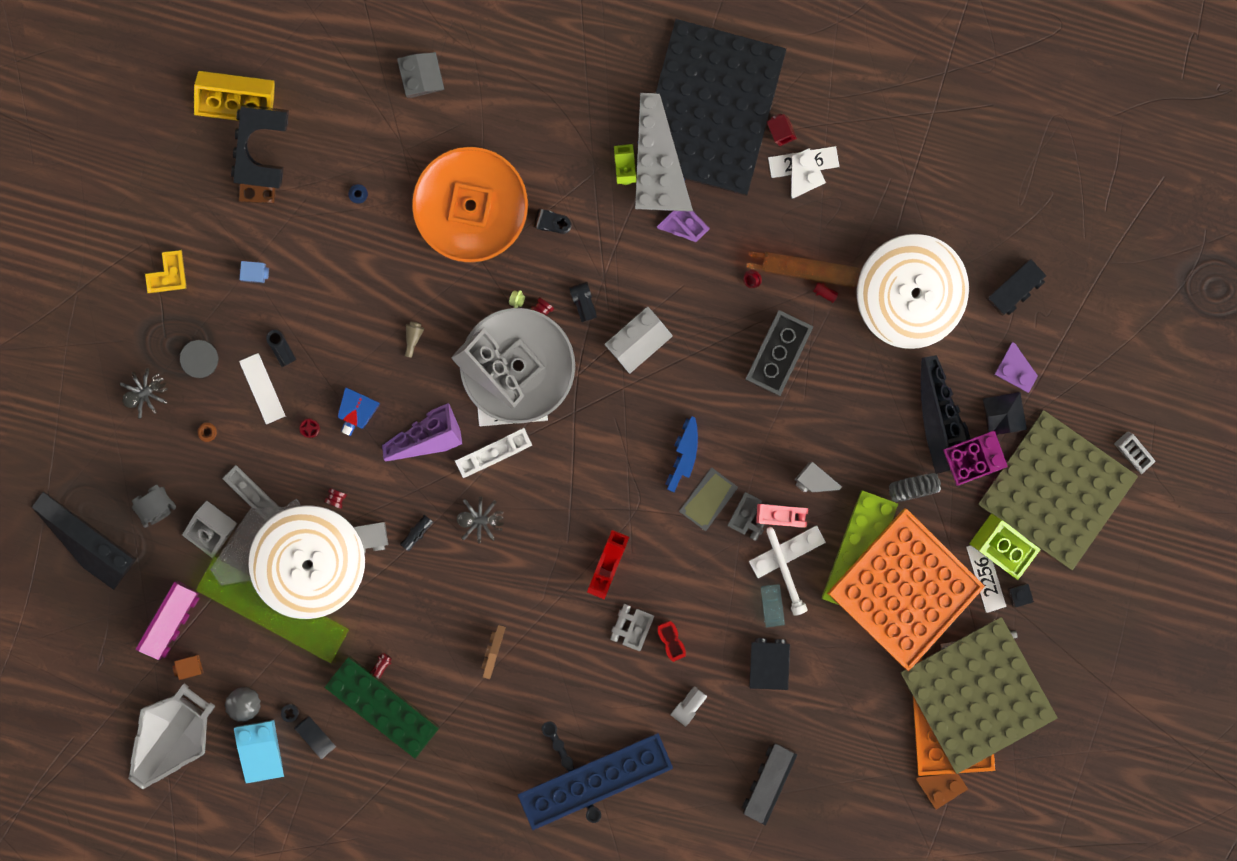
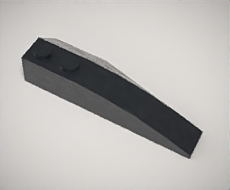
(940, 414)
(85, 543)

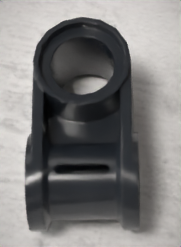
(549, 220)

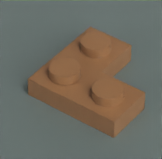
(492, 651)

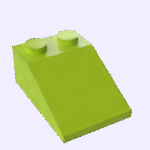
(1004, 546)

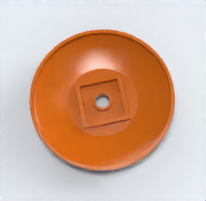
(466, 176)

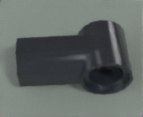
(582, 297)
(282, 349)

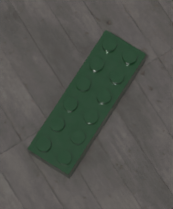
(382, 707)

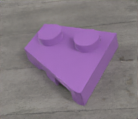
(684, 224)
(1016, 369)

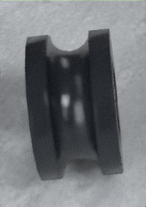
(295, 712)

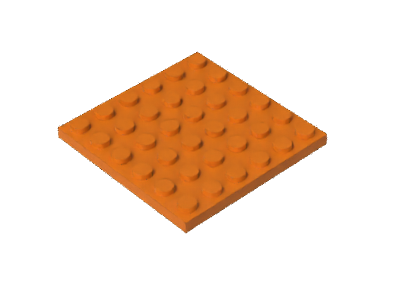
(906, 589)

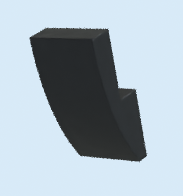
(315, 737)

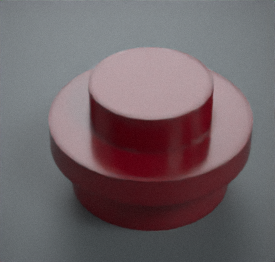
(752, 279)

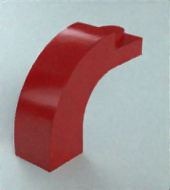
(608, 564)

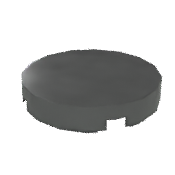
(199, 359)

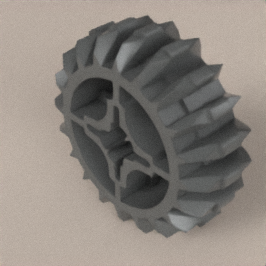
(914, 487)

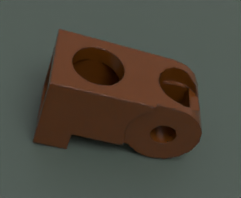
(256, 194)

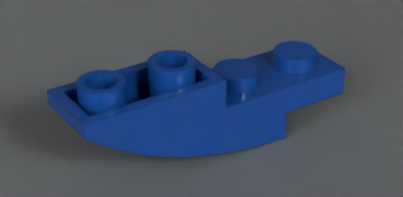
(687, 446)

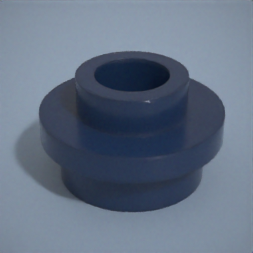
(362, 198)

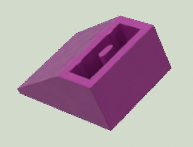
(975, 458)

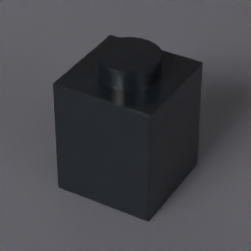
(1020, 595)

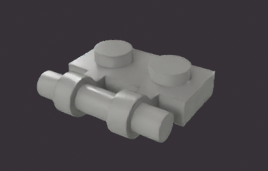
(637, 630)

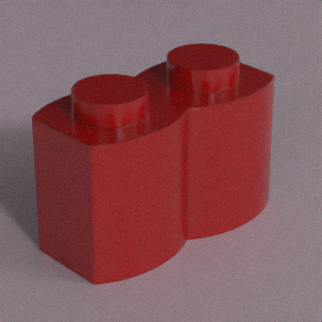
(673, 645)

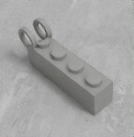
(371, 536)

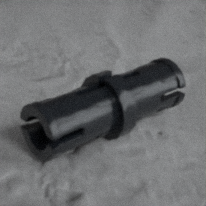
(416, 533)

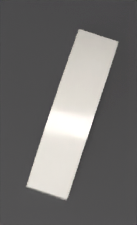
(493, 453)

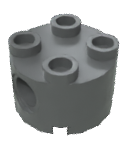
(153, 506)

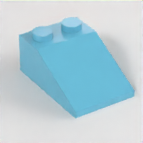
(259, 751)

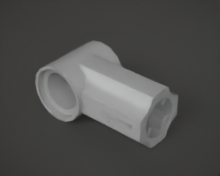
(686, 709)

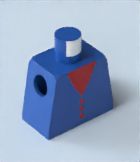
(356, 410)

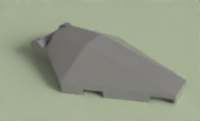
(169, 737)

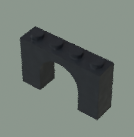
(246, 168)

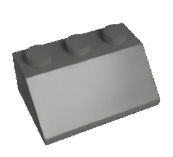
(638, 340)
(815, 480)

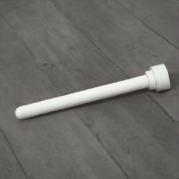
(798, 606)

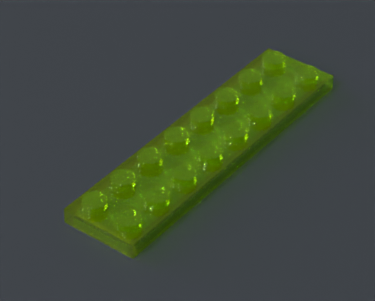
(317, 635)

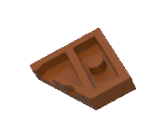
(941, 788)

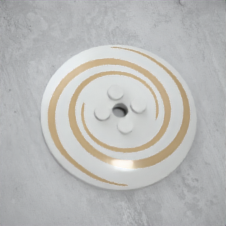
(887, 286)
(304, 535)

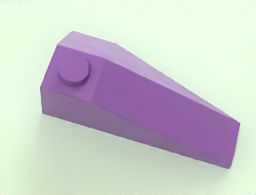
(432, 435)

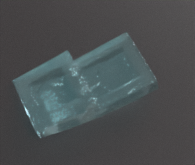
(772, 605)

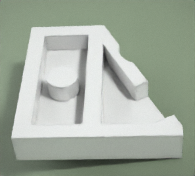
(805, 173)

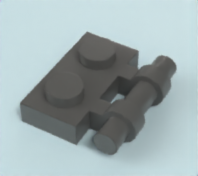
(744, 515)

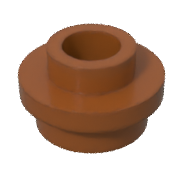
(202, 436)

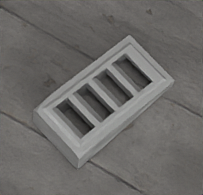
(1125, 439)

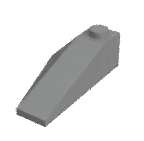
(485, 365)

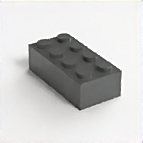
(779, 353)

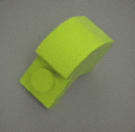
(625, 164)

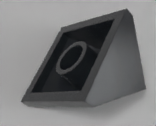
(1004, 413)

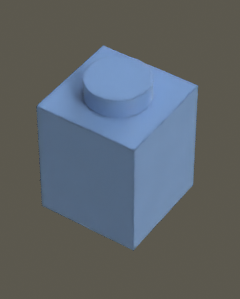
(253, 272)

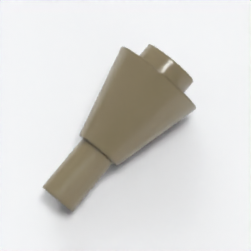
(413, 333)

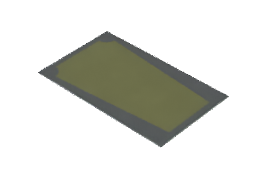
(708, 499)

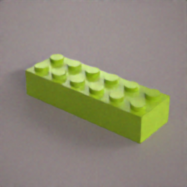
(866, 523)

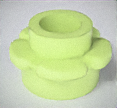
(516, 299)

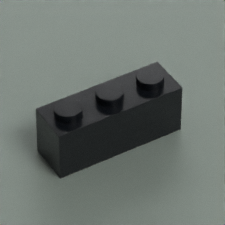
(1017, 288)

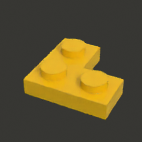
(173, 276)

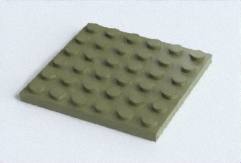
(1058, 490)
(979, 695)

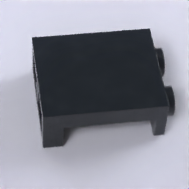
(769, 664)

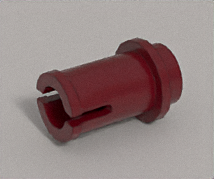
(825, 292)
(381, 665)

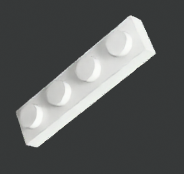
(791, 550)

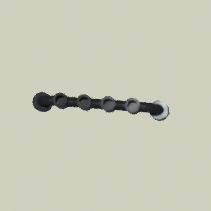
(549, 730)

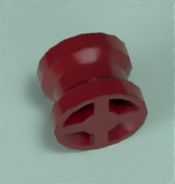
(542, 307)
(306, 428)
(335, 498)

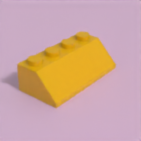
(224, 94)

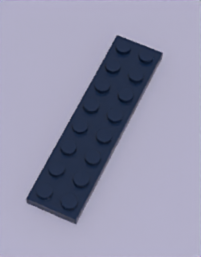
(595, 781)

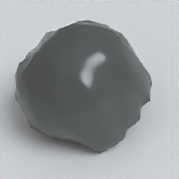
(242, 704)

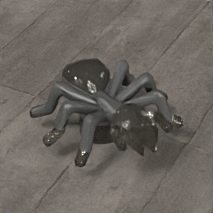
(142, 394)
(476, 520)

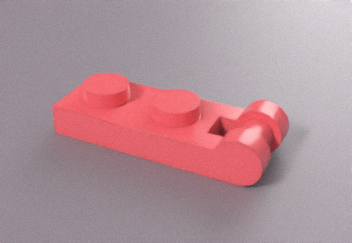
(781, 515)

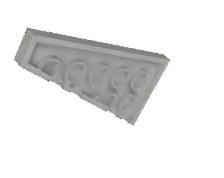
(659, 173)

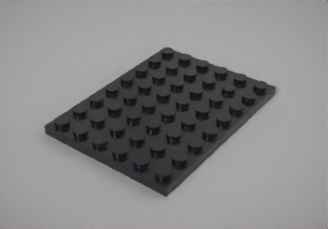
(718, 102)

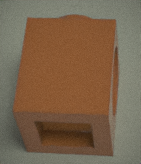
(188, 667)

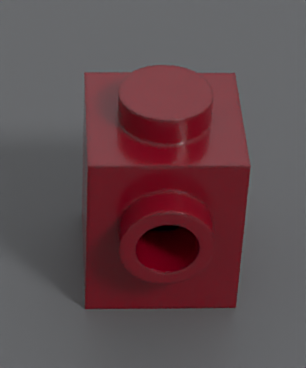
(781, 129)

